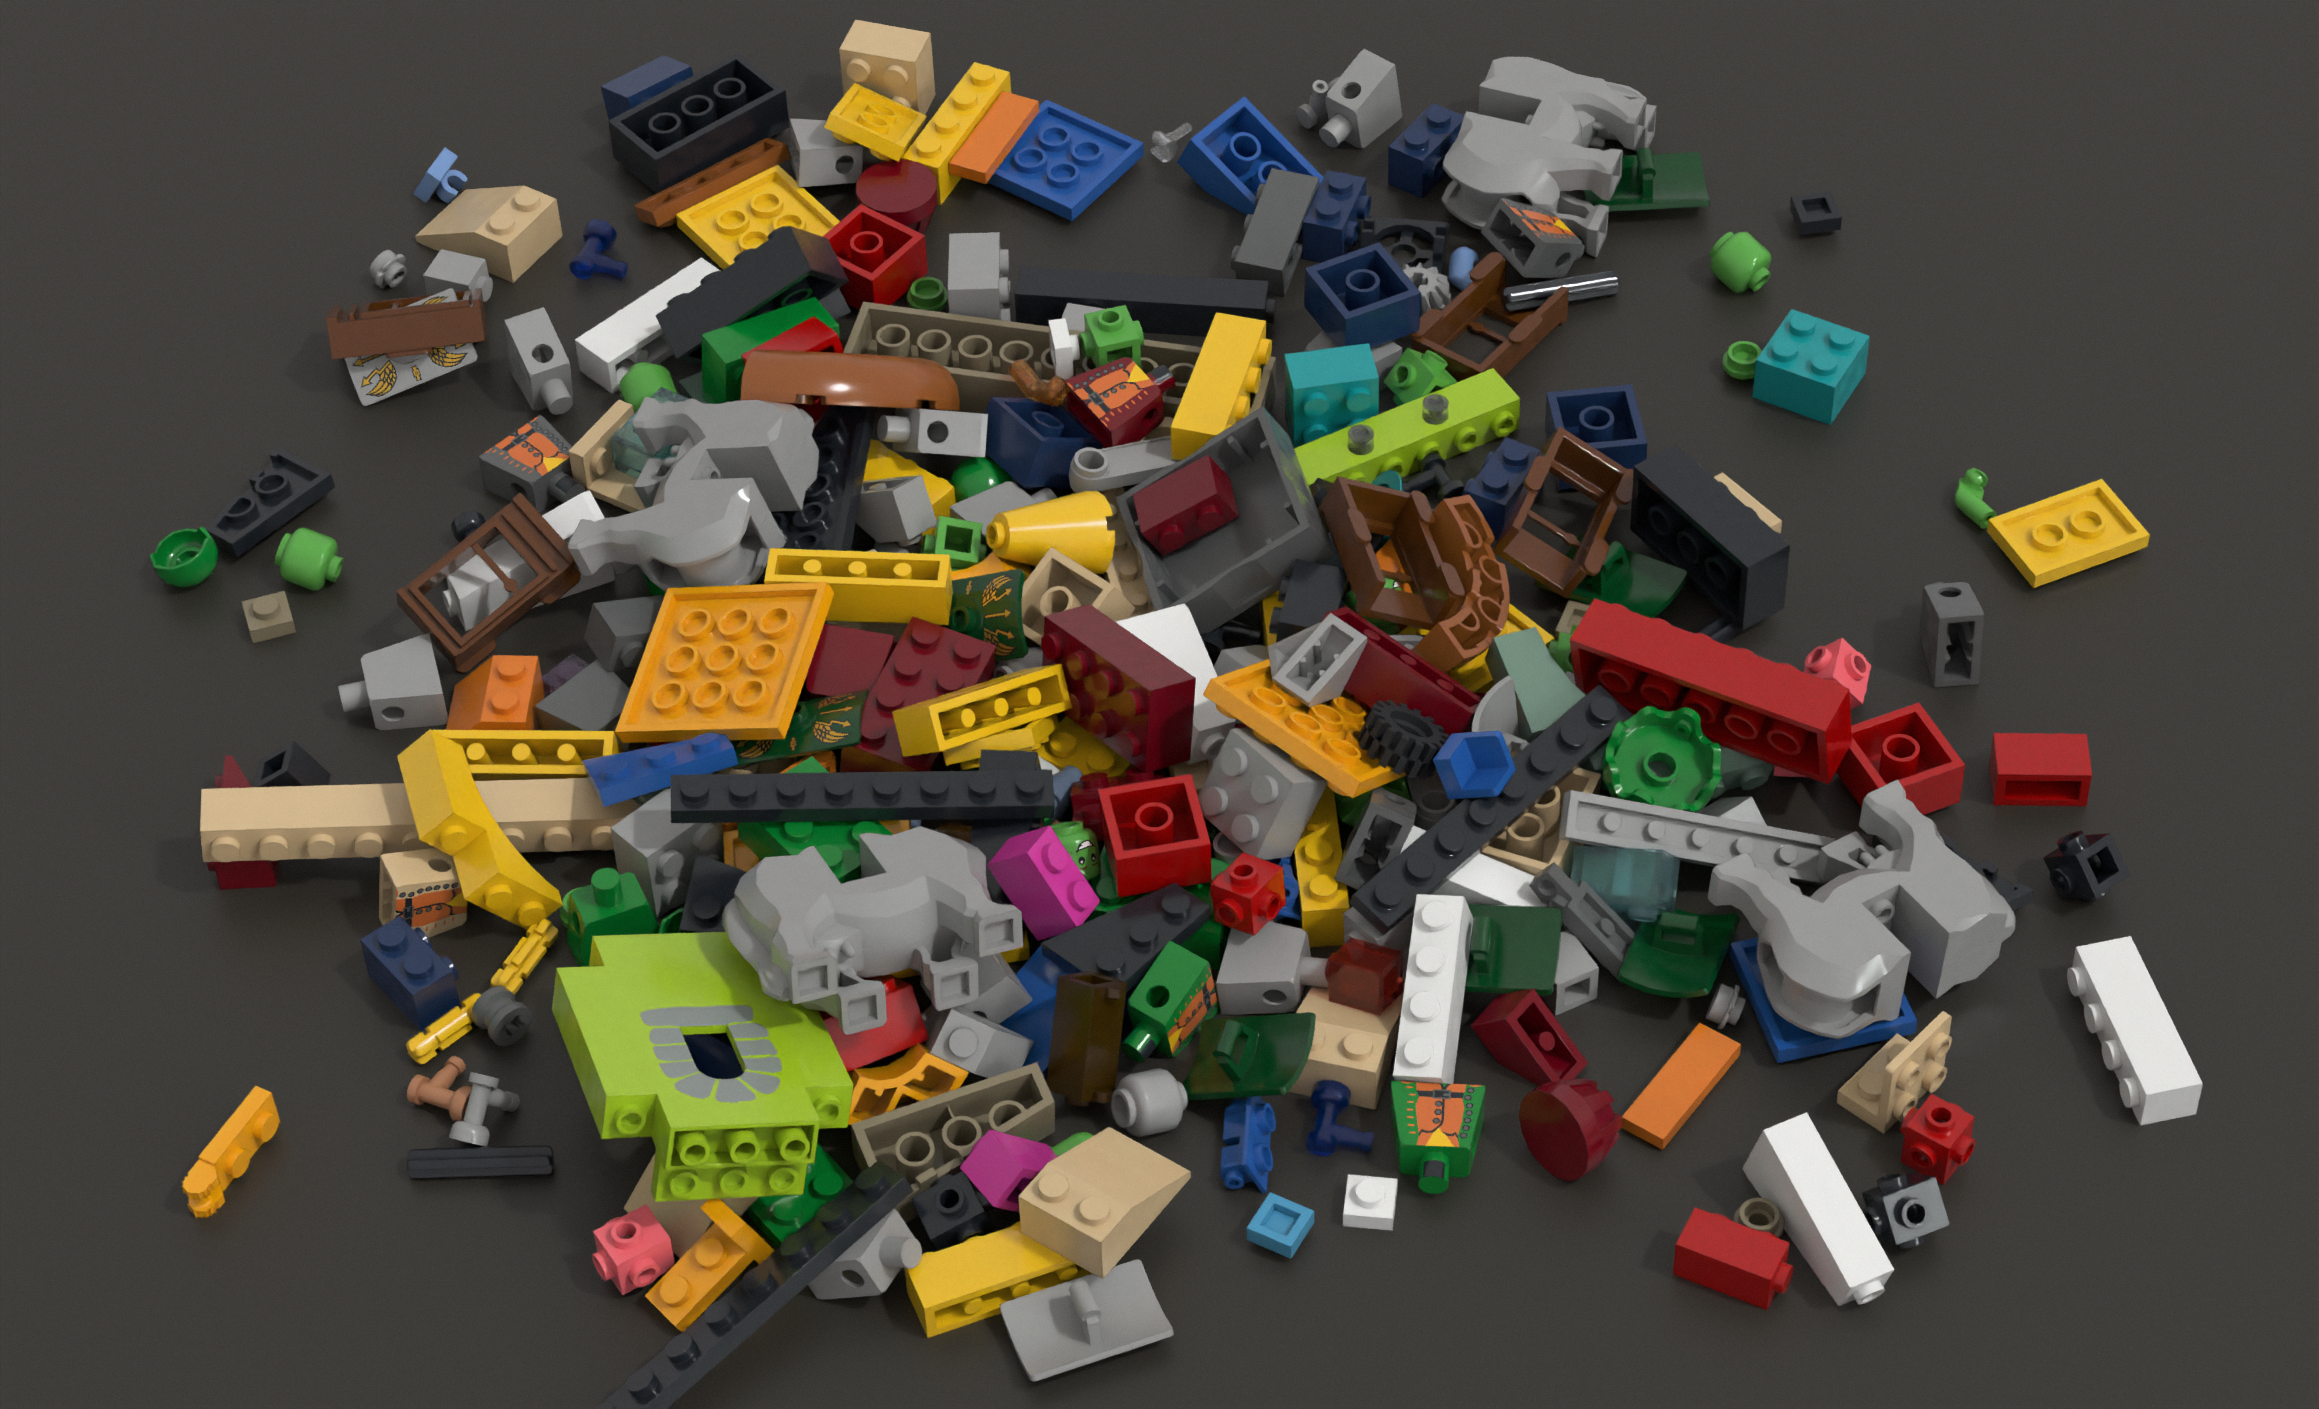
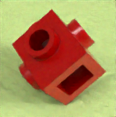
(1248, 894)
(1937, 1138)

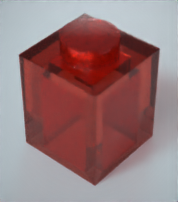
(1364, 976)

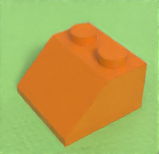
(498, 695)

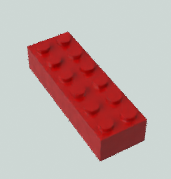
(1740, 697)

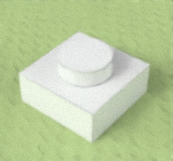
(1063, 348)
(1370, 1202)

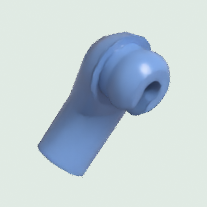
(1460, 265)

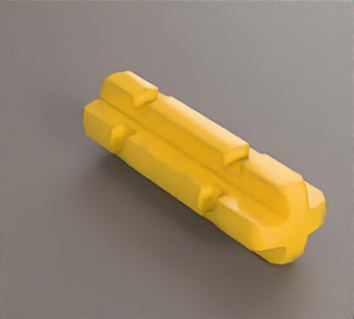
(525, 956)
(442, 1032)

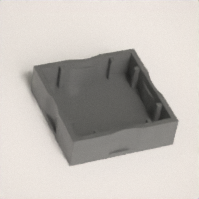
(1250, 554)

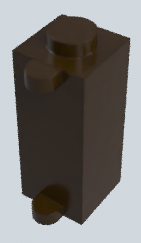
(1086, 1037)

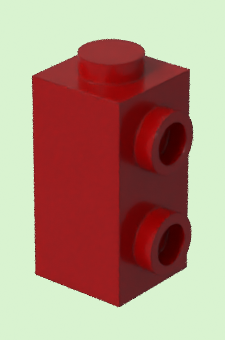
(1732, 1258)

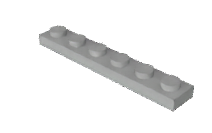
(1689, 835)

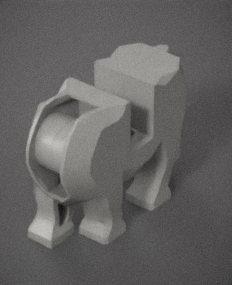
(1536, 144)
(713, 500)
(911, 909)
(1847, 948)

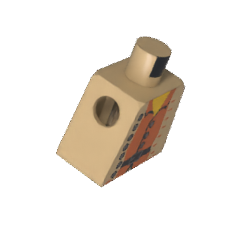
(422, 890)

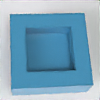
(1280, 1225)

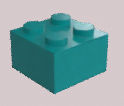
(1810, 366)
(1329, 391)

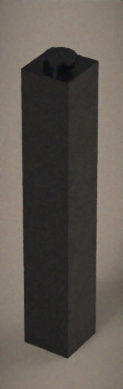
(1157, 301)

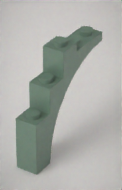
(1547, 694)

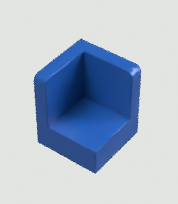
(1474, 764)

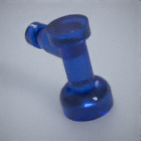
(598, 237)
(1331, 1100)

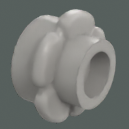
(388, 269)
(1725, 1006)

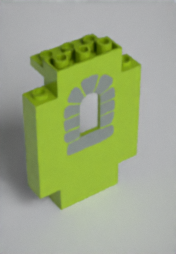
(630, 1055)

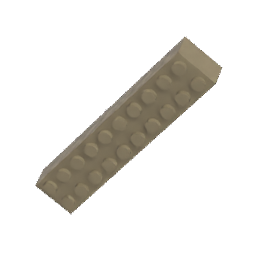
(983, 349)

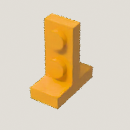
(708, 1266)

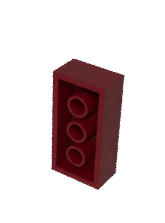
(921, 667)
(1121, 688)

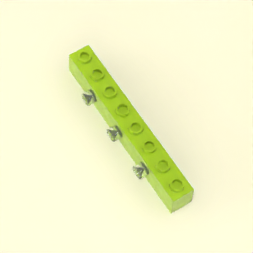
(1398, 439)

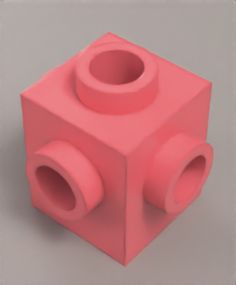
(1842, 664)
(632, 1250)

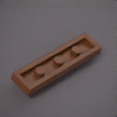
(662, 207)

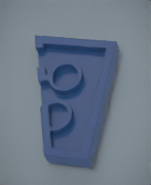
(650, 769)

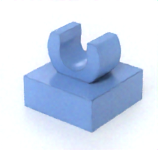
(439, 179)

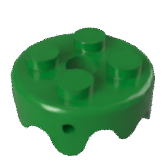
(1668, 738)

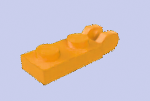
(230, 1152)

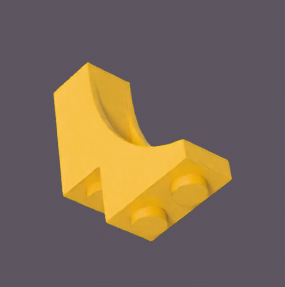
(457, 821)

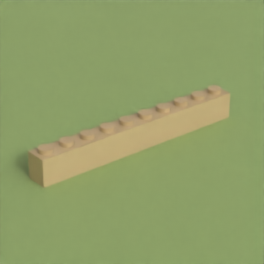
(380, 821)

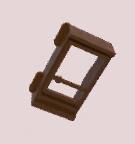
(1483, 295)
(404, 330)
(1591, 475)
(1358, 508)
(534, 542)

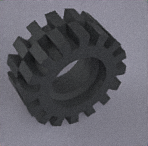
(1402, 739)

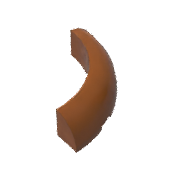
(848, 380)
(1481, 614)

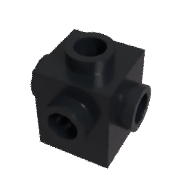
(2085, 866)
(1905, 1208)
(953, 1211)

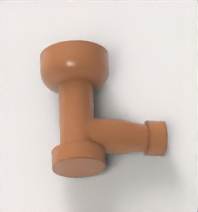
(437, 1089)

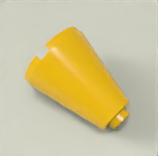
(1067, 523)

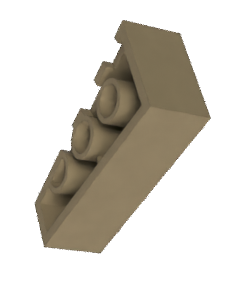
(939, 1132)

